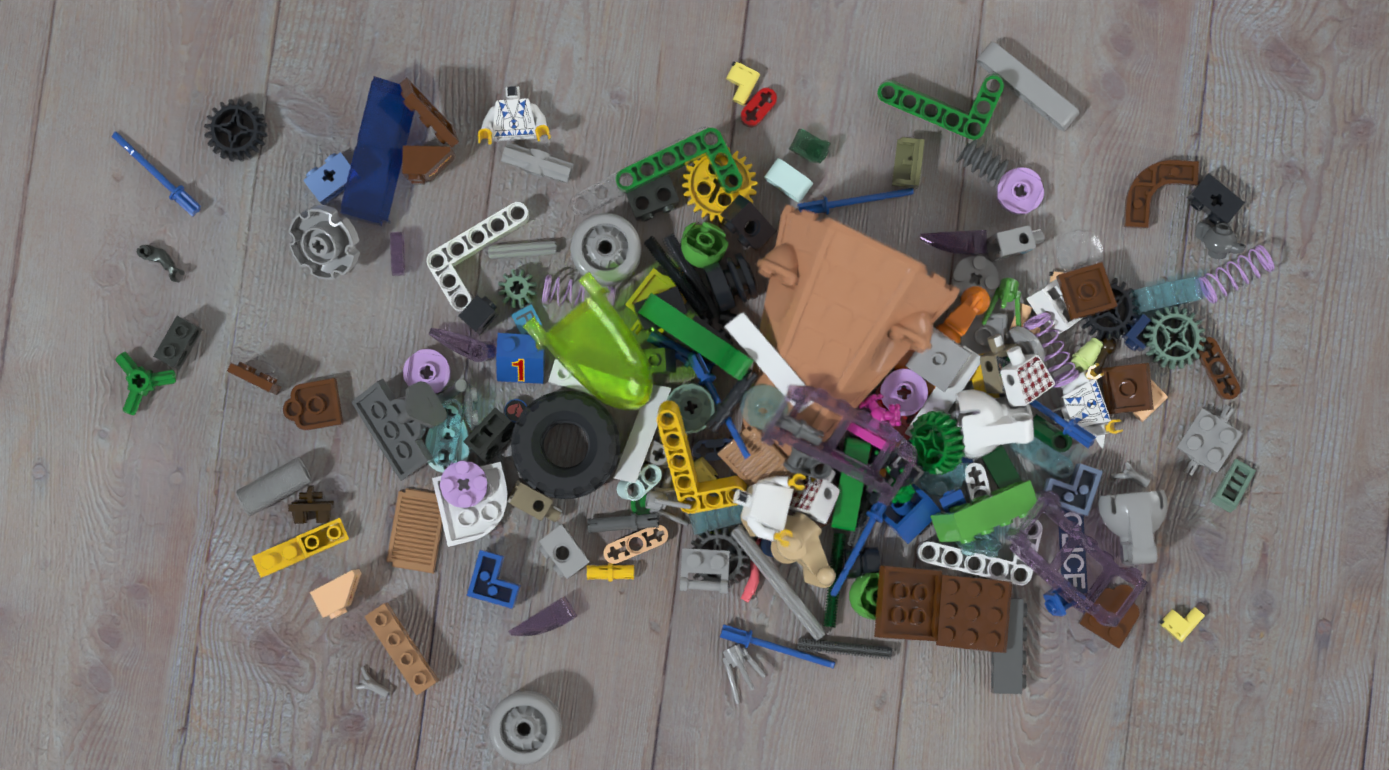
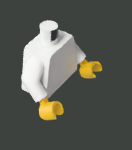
(768, 505)

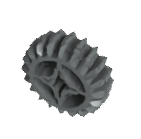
(734, 557)

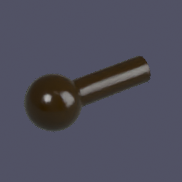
(1108, 348)

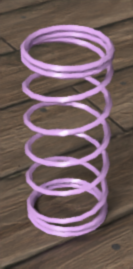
(547, 286)
(1210, 293)
(1033, 323)

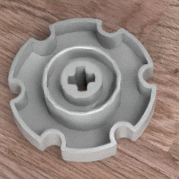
(324, 242)

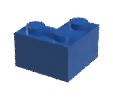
(486, 584)

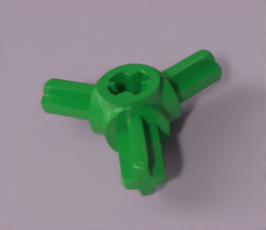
(151, 381)

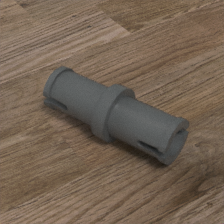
(800, 429)

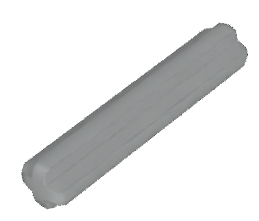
(522, 249)

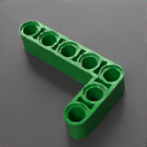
(944, 109)
(682, 159)
(696, 336)

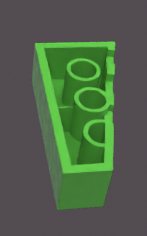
(985, 513)

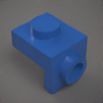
(952, 499)
(1055, 603)

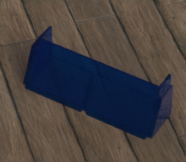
(377, 154)

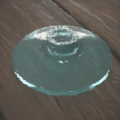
(761, 397)

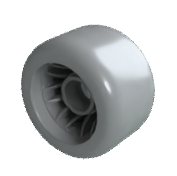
(611, 267)
(538, 713)

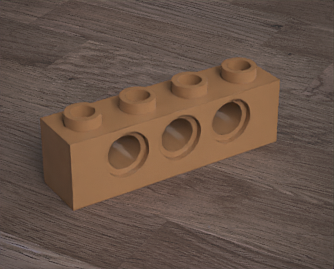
(401, 648)

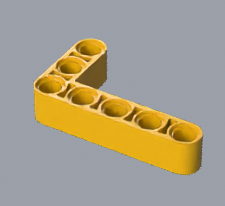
(686, 467)

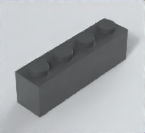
(1007, 667)

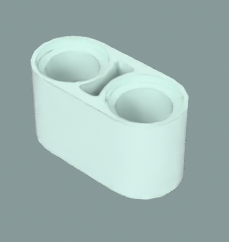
(788, 180)
(642, 485)

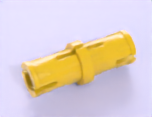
(610, 572)

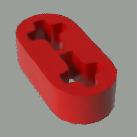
(754, 103)

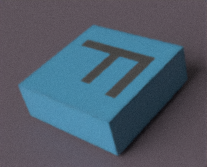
(524, 315)

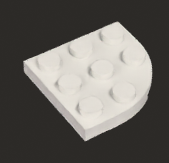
(474, 522)

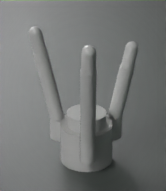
(656, 501)
(735, 656)

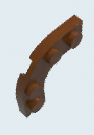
(1148, 181)

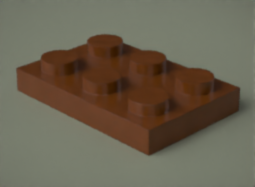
(428, 113)

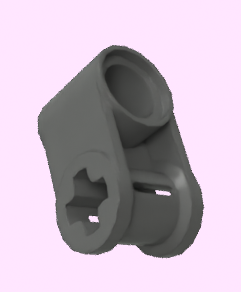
(801, 463)

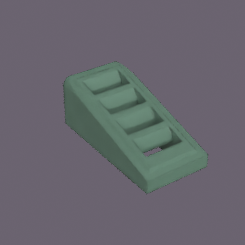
(1223, 502)

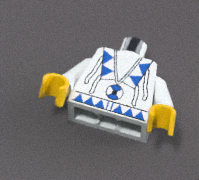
(513, 120)
(1085, 404)

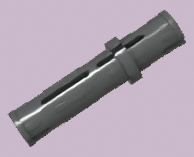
(632, 522)

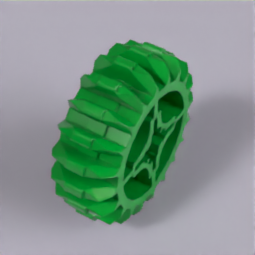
(935, 436)

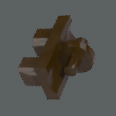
(301, 508)

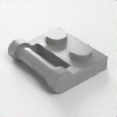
(704, 562)

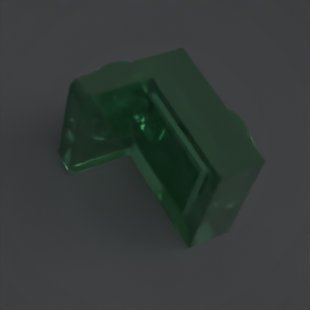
(809, 146)

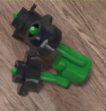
(906, 490)

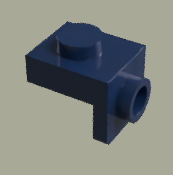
(1133, 331)

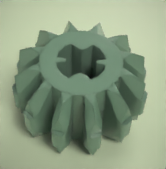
(510, 284)

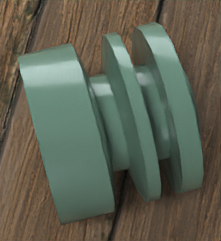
(697, 395)

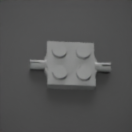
(1209, 440)

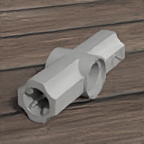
(537, 162)

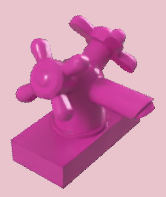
(879, 414)

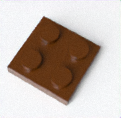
(1086, 291)
(248, 374)
(1127, 388)

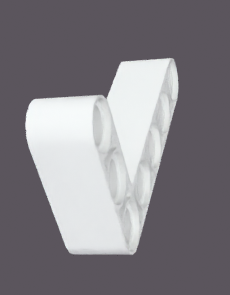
(470, 249)
(985, 562)

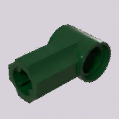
(1047, 433)

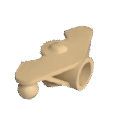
(803, 549)

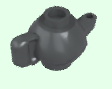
(1218, 239)

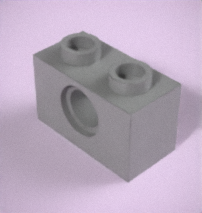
(556, 539)

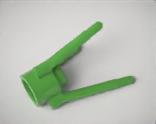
(1007, 292)

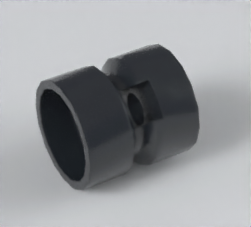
(866, 562)

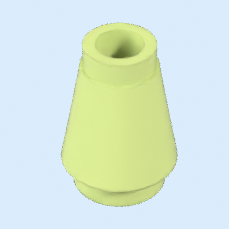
(1087, 355)

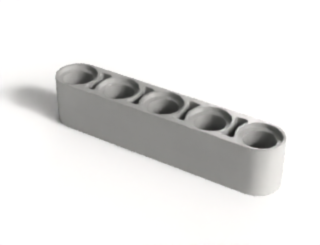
(1028, 86)

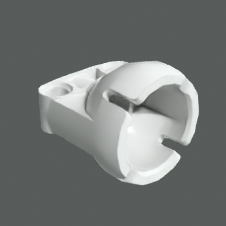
(990, 422)

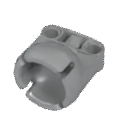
(1135, 520)

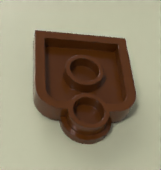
(314, 405)
(1112, 601)

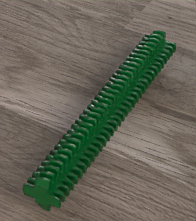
(837, 558)

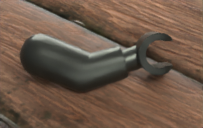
(160, 256)

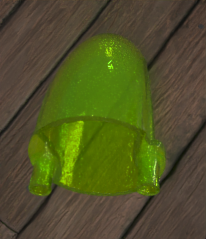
(598, 350)

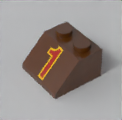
(425, 162)

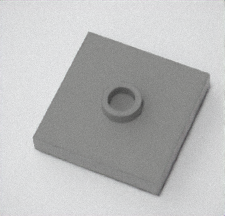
(940, 363)

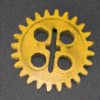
(700, 175)

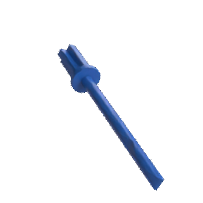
(177, 194)
(823, 205)
(706, 379)
(1070, 428)
(875, 515)
(744, 637)

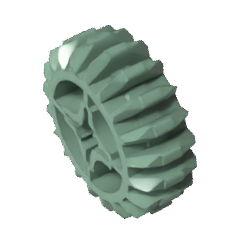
(1165, 331)

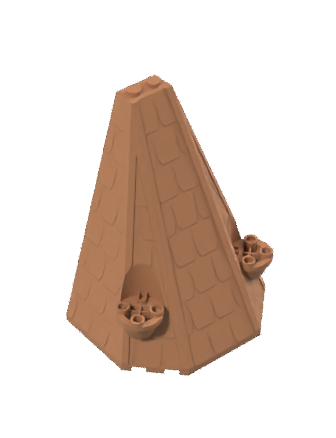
(842, 311)

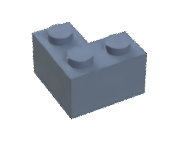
(1080, 492)

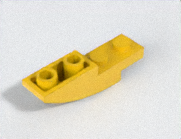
(300, 548)

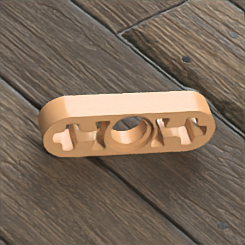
(617, 545)

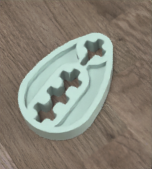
(463, 450)

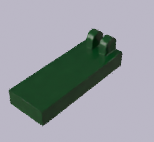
(1001, 467)

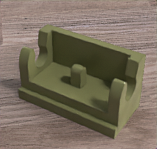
(908, 162)

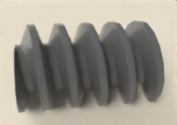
(983, 161)

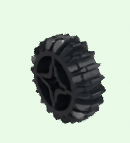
(217, 126)
(1114, 315)

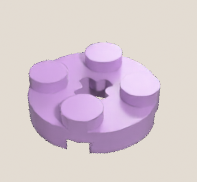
(1032, 186)
(437, 364)
(913, 382)
(477, 483)

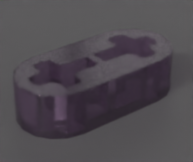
(397, 249)

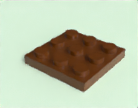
(908, 603)
(974, 613)

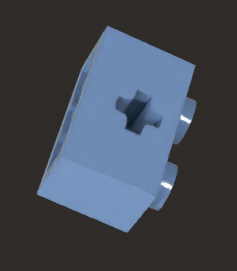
(318, 180)

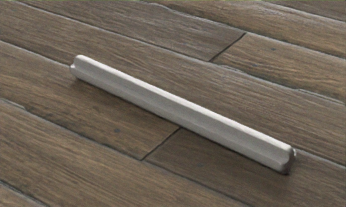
(778, 582)

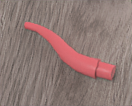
(753, 581)

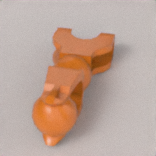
(973, 302)

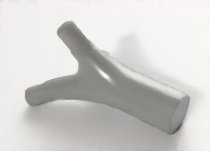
(1131, 474)
(370, 684)

